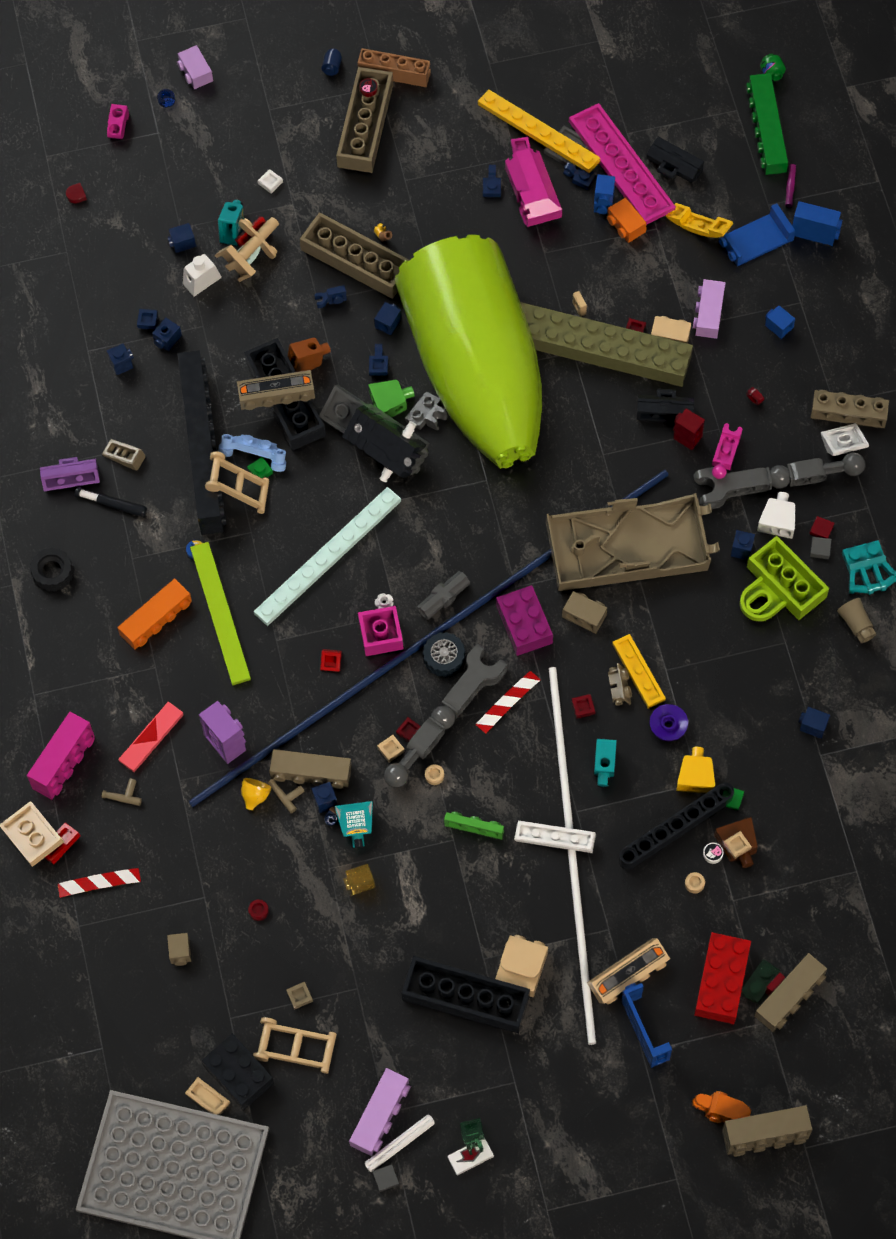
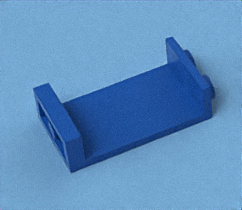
(758, 237)
(654, 1055)

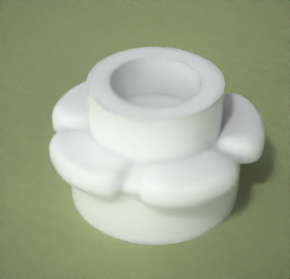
(383, 597)

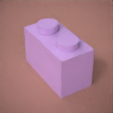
(195, 67)

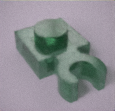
(472, 1134)

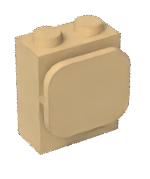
(522, 962)

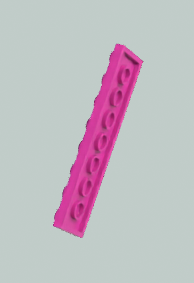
(621, 161)

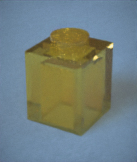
(359, 879)

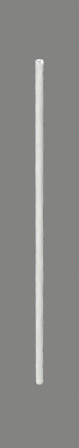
(572, 858)

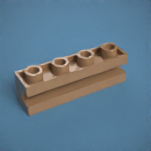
(404, 69)

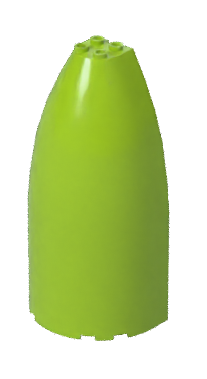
(475, 344)

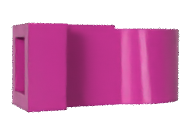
(117, 121)

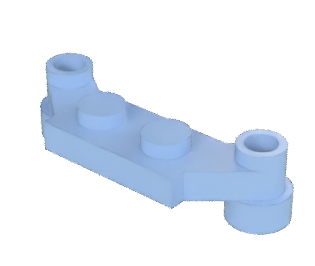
(254, 446)

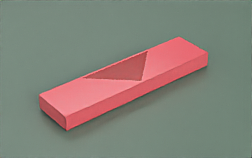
(151, 737)

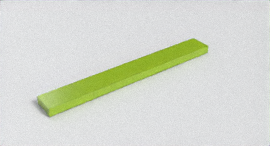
(220, 613)

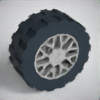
(444, 654)

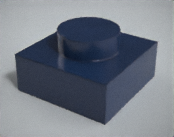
(147, 319)

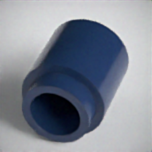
(331, 62)

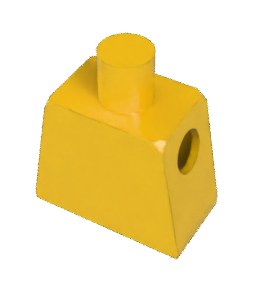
(696, 773)

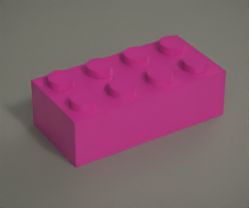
(61, 755)

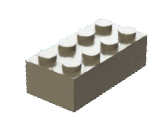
(767, 1130)

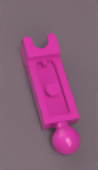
(725, 451)

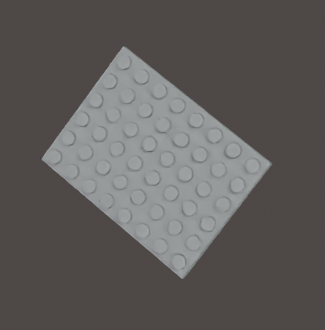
(172, 1168)

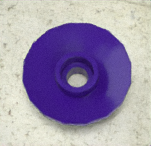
(668, 714)

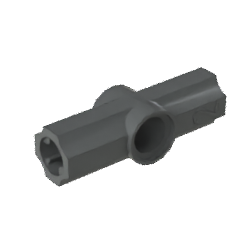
(443, 595)

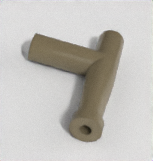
(127, 798)
(286, 799)

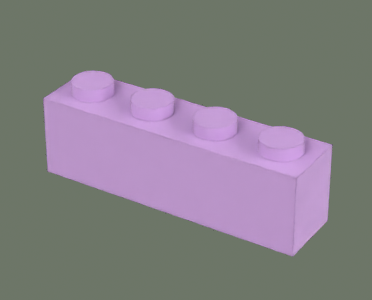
(379, 1112)

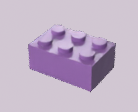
(223, 731)

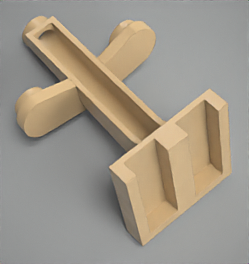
(237, 260)

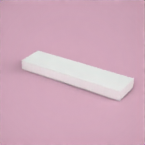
(555, 836)

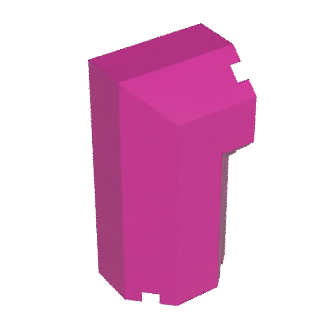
(532, 187)

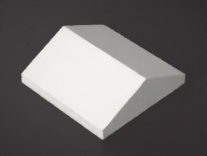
(844, 439)

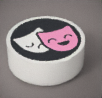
(713, 853)

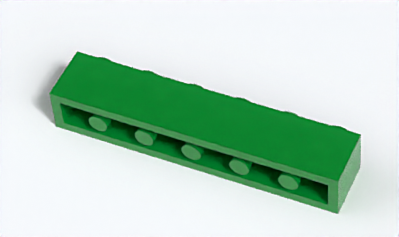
(767, 123)

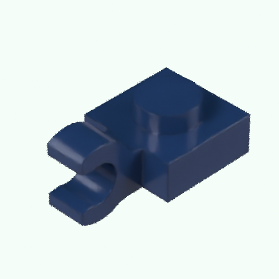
(579, 176)
(492, 185)
(333, 295)
(378, 364)

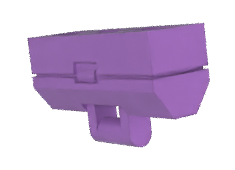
(69, 474)

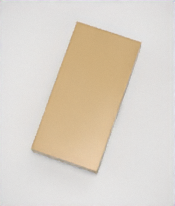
(207, 1097)

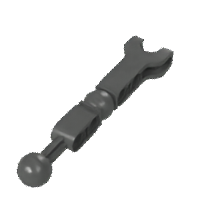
(779, 476)
(444, 716)

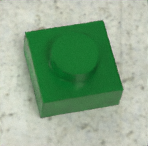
(260, 468)

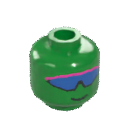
(774, 65)

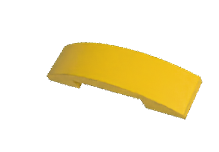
(697, 223)

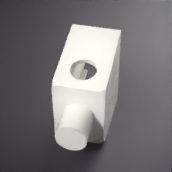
(200, 274)
(778, 517)

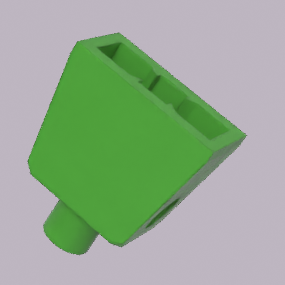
(390, 397)

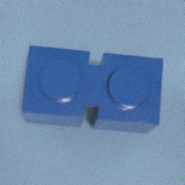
(604, 193)

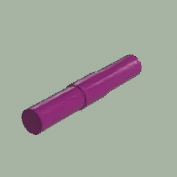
(790, 185)

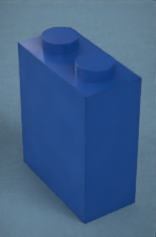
(817, 223)

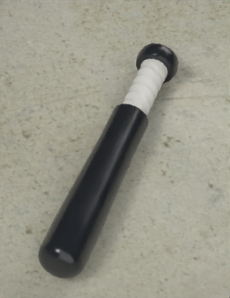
(126, 506)

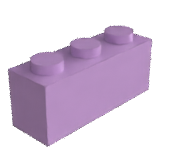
(709, 308)

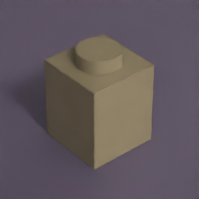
(179, 949)

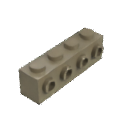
(849, 408)

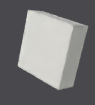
(270, 181)

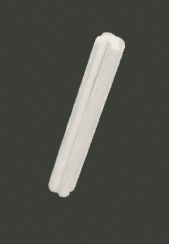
(399, 1143)

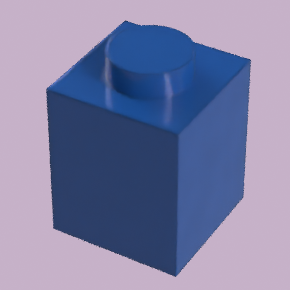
(779, 321)

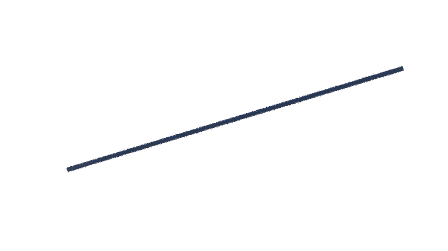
(395, 661)

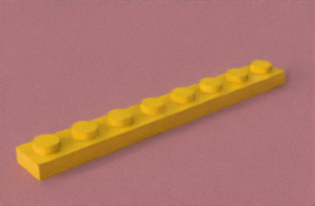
(539, 131)

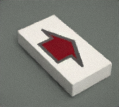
(463, 1161)

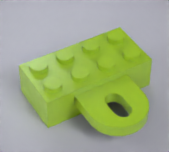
(782, 581)

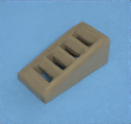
(134, 459)

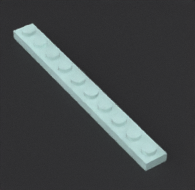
(327, 556)

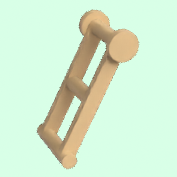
(214, 486)
(270, 1024)

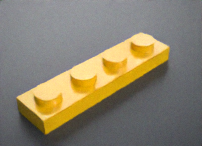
(638, 671)

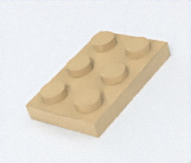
(31, 833)

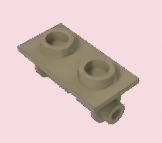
(619, 677)

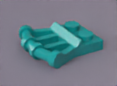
(867, 557)

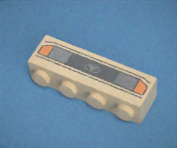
(629, 970)

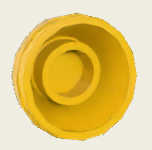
(254, 792)

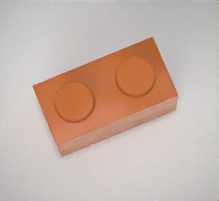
(626, 220)

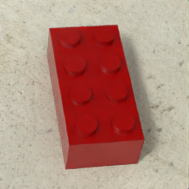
(722, 978)

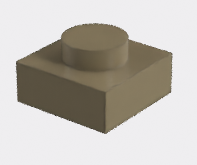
(299, 995)

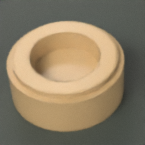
(434, 774)
(694, 882)

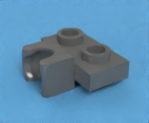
(427, 411)

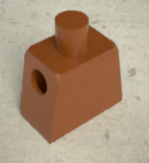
(307, 354)

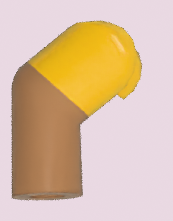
(381, 232)

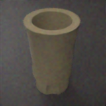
(857, 620)

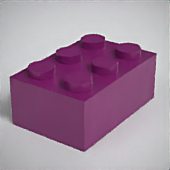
(524, 620)

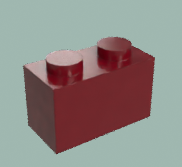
(688, 428)

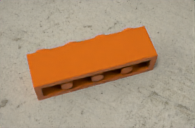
(154, 614)

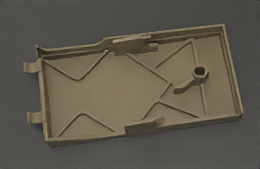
(629, 542)

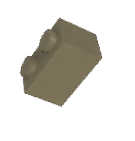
(584, 612)

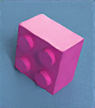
(380, 631)

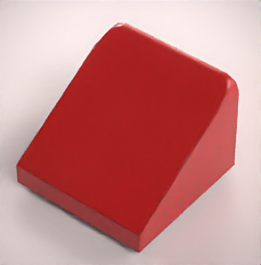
(331, 660)

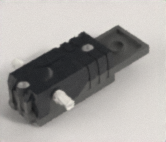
(376, 433)

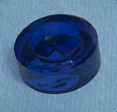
(166, 98)

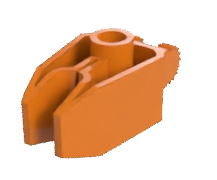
(721, 1107)

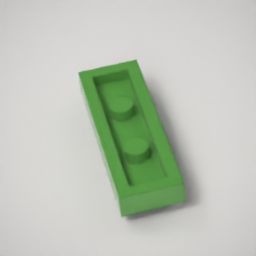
(474, 825)

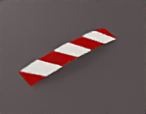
(507, 701)
(99, 881)

